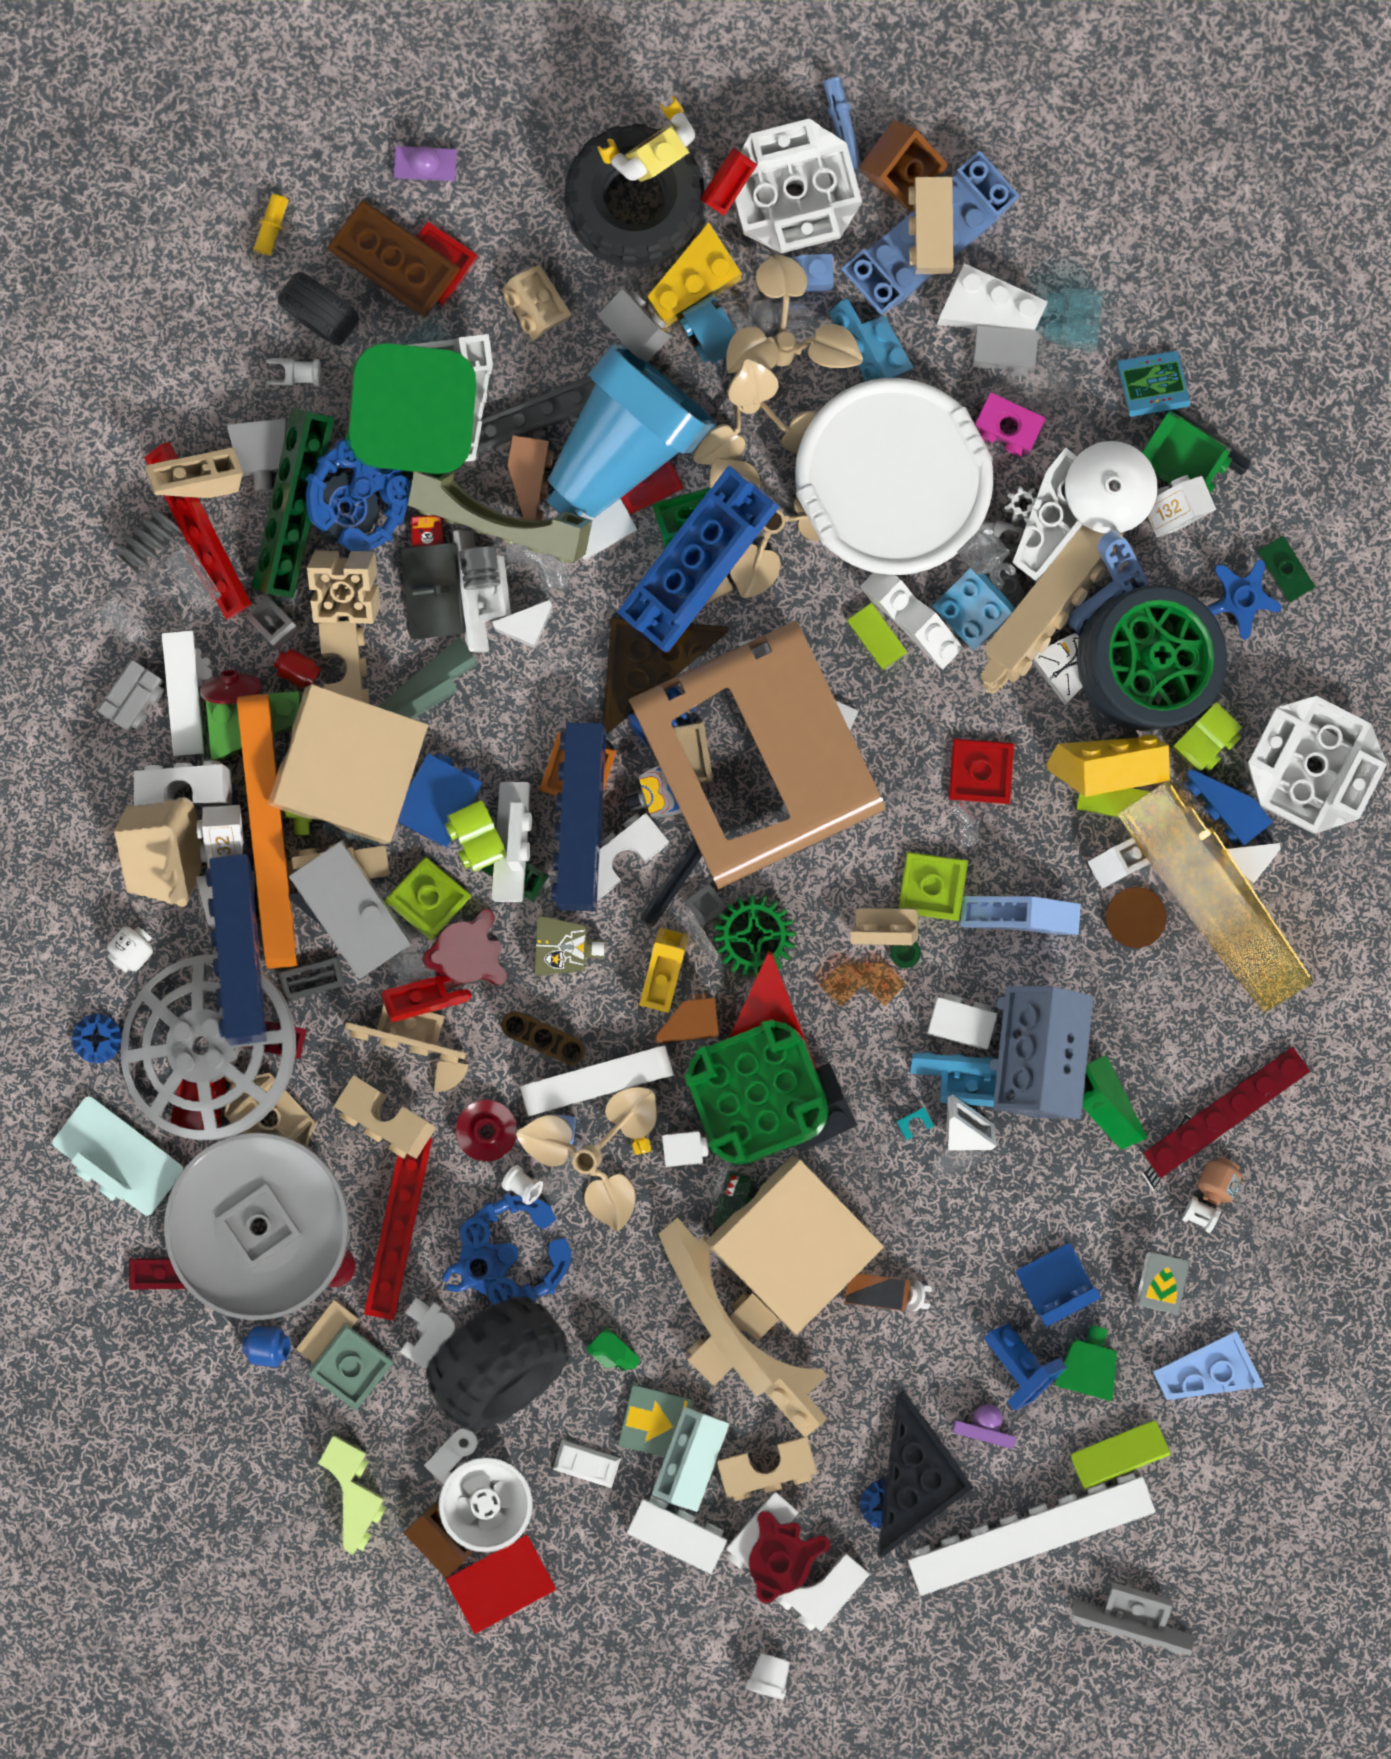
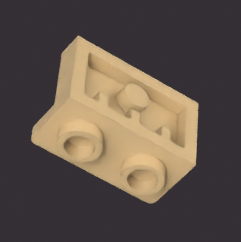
(535, 302)
(885, 926)

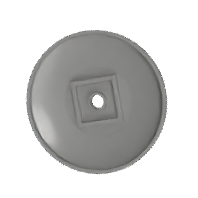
(213, 1235)

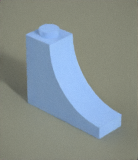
(1021, 914)

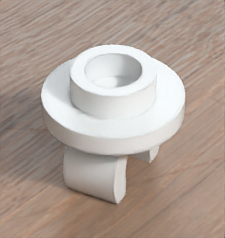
(917, 1296)

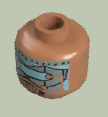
(1220, 1181)

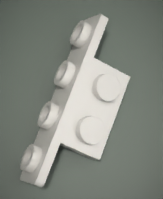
(481, 604)
(513, 828)

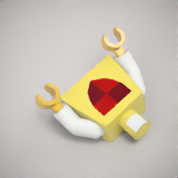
(655, 152)

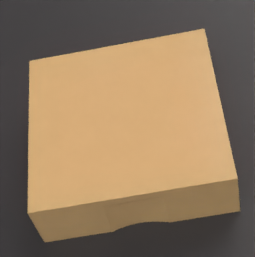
(348, 764)
(794, 1244)

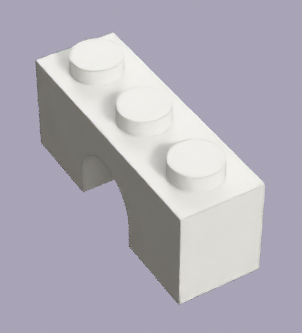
(209, 783)
(639, 836)

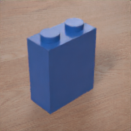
(436, 793)

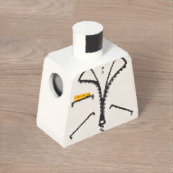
(1060, 667)

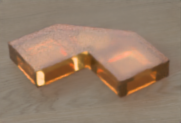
(873, 976)

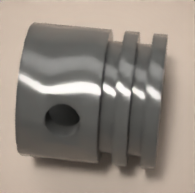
(479, 568)

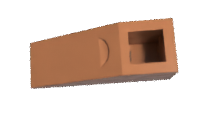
(527, 470)

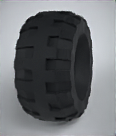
(623, 242)
(497, 1363)

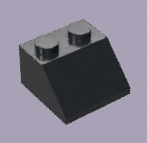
(840, 1115)

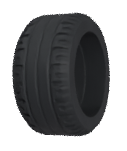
(318, 308)

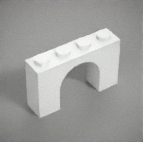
(815, 1602)

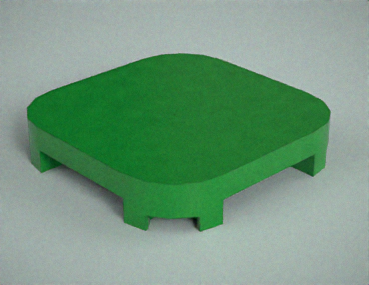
(411, 408)
(757, 1093)

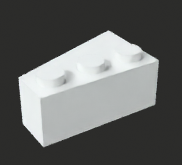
(990, 302)

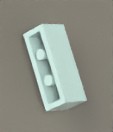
(690, 1459)

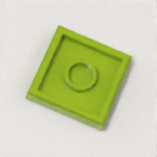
(933, 885)
(428, 898)

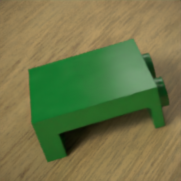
(1184, 449)

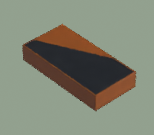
(878, 1292)

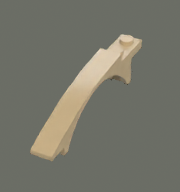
(783, 1383)

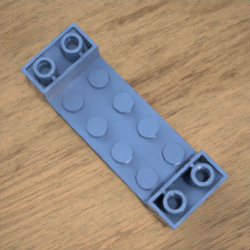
(978, 202)

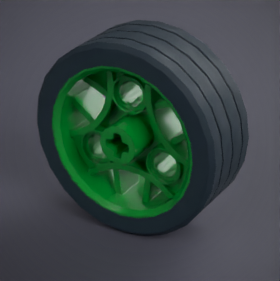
(1152, 658)

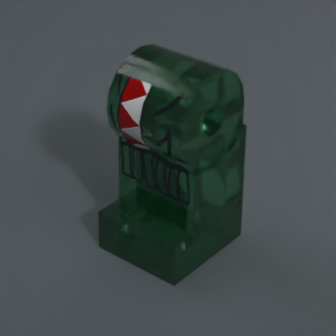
(732, 1196)

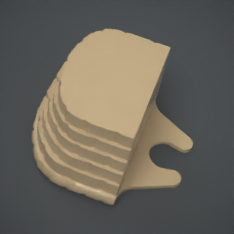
(160, 850)

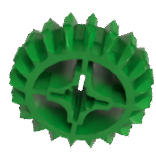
(752, 909)

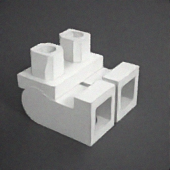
(435, 1329)

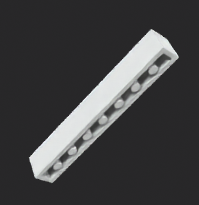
(1030, 1535)

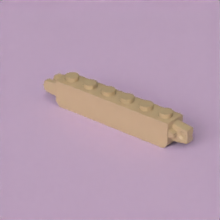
(1044, 610)

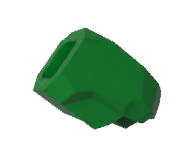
(613, 1352)

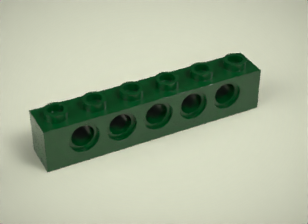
(287, 516)

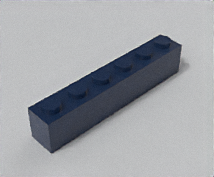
(580, 817)
(237, 950)

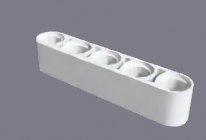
(596, 1080)

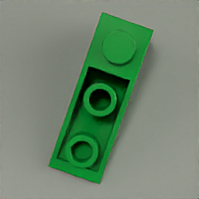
(1109, 1105)

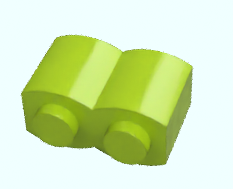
(1207, 738)
(476, 836)

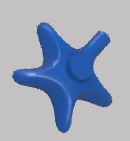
(1243, 597)

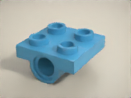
(974, 608)

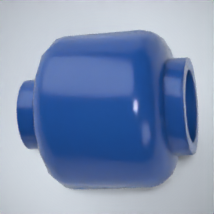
(266, 1346)

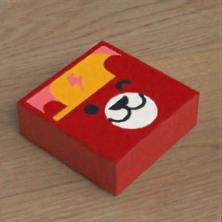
(426, 530)

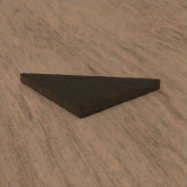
(639, 664)

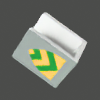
(1162, 1283)

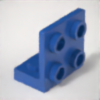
(1057, 1285)

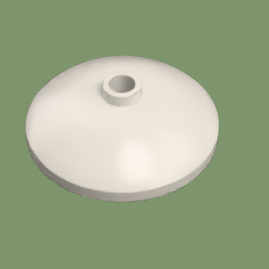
(1089, 490)

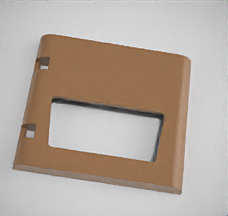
(797, 736)

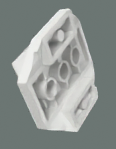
(801, 156)
(1348, 757)

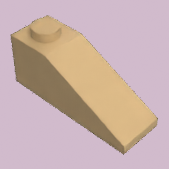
(197, 475)

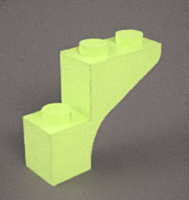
(359, 1503)

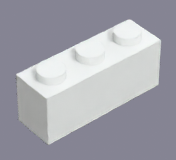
(677, 1534)

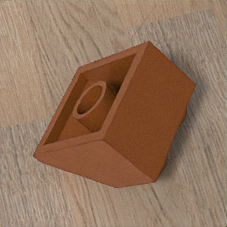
(900, 158)
(691, 1021)

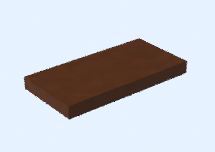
(393, 259)

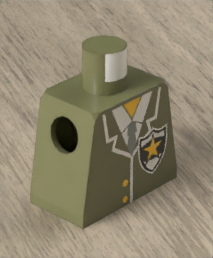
(563, 947)

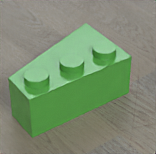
(225, 728)

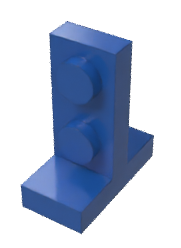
(1022, 1366)

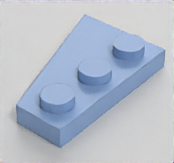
(1209, 1370)

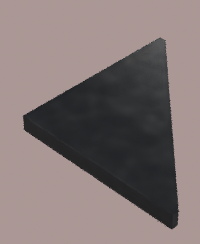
(919, 1478)

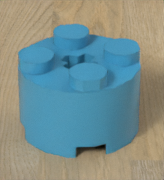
(710, 328)

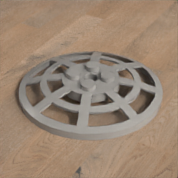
(210, 1066)

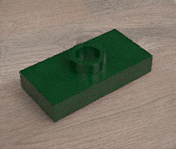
(1286, 569)

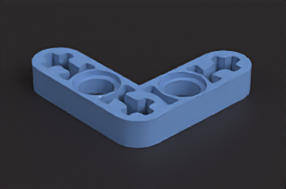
(1120, 578)

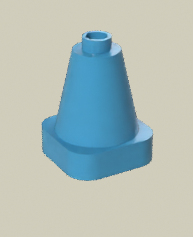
(623, 434)

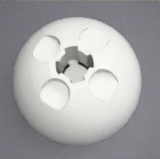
(494, 1524)

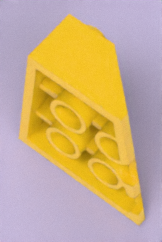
(1111, 764)

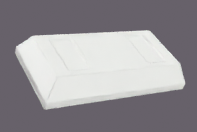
(586, 1463)

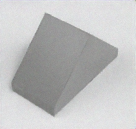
(272, 623)

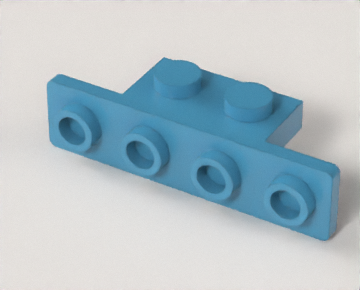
(876, 341)
(962, 1076)

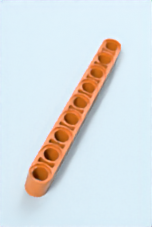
(267, 831)

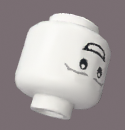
(130, 949)

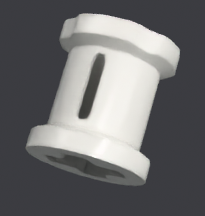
(522, 1184)
(1201, 1214)

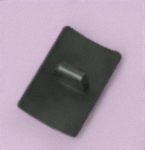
(432, 591)

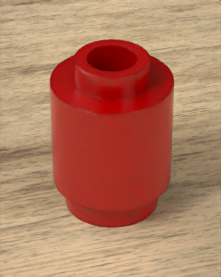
(296, 668)

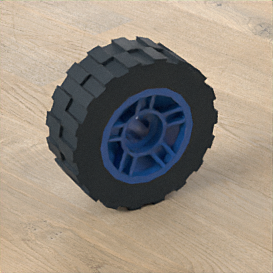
(358, 512)

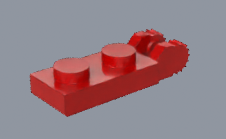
(422, 997)

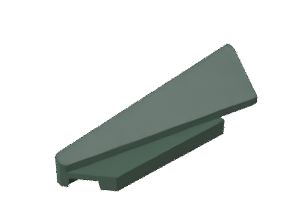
(432, 682)

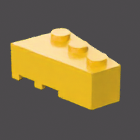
(698, 273)

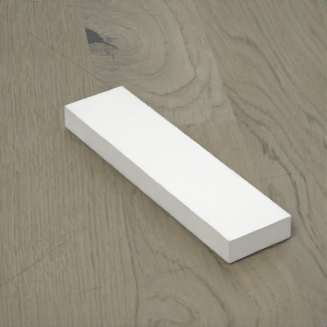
(183, 693)

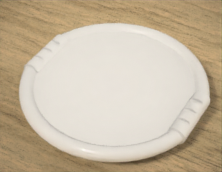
(894, 476)

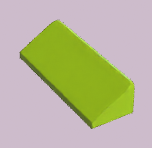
(1119, 1454)

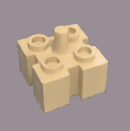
(344, 587)

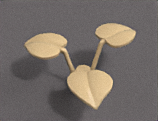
(832, 344)
(748, 392)
(760, 567)
(606, 1198)

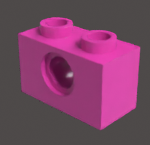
(1027, 425)

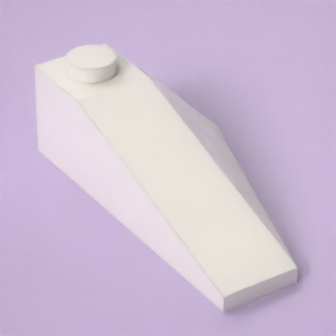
(1050, 521)

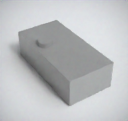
(350, 909)

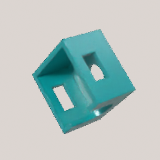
(903, 1124)

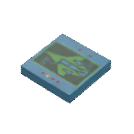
(1153, 383)

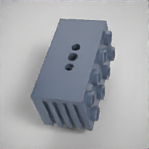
(1048, 1058)

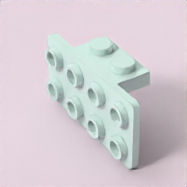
(117, 1157)

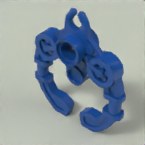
(365, 481)
(499, 1257)

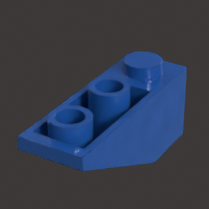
(1235, 810)

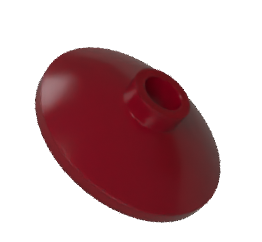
(228, 685)
(469, 1130)

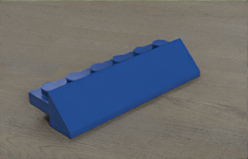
(698, 558)

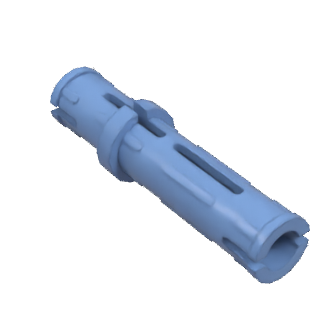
(840, 115)

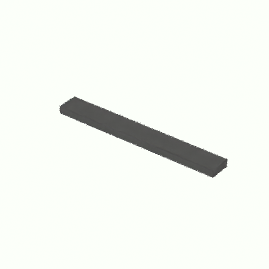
(531, 415)

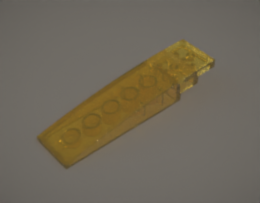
(1215, 896)

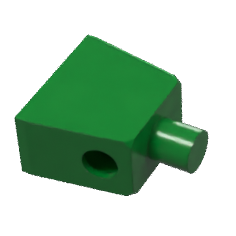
(1089, 1366)

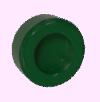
(905, 955)

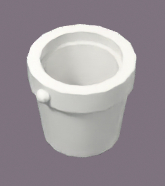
(769, 1676)

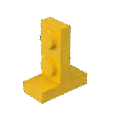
(664, 969)

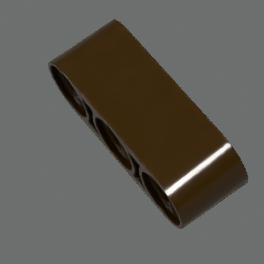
(527, 1036)

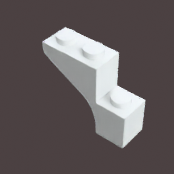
(913, 617)

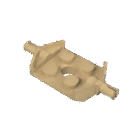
(292, 1119)

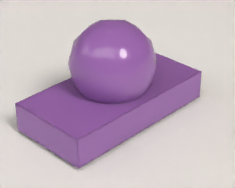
(425, 163)
(986, 1423)

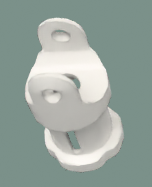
(297, 371)

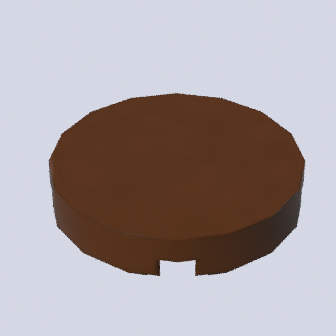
(1136, 917)

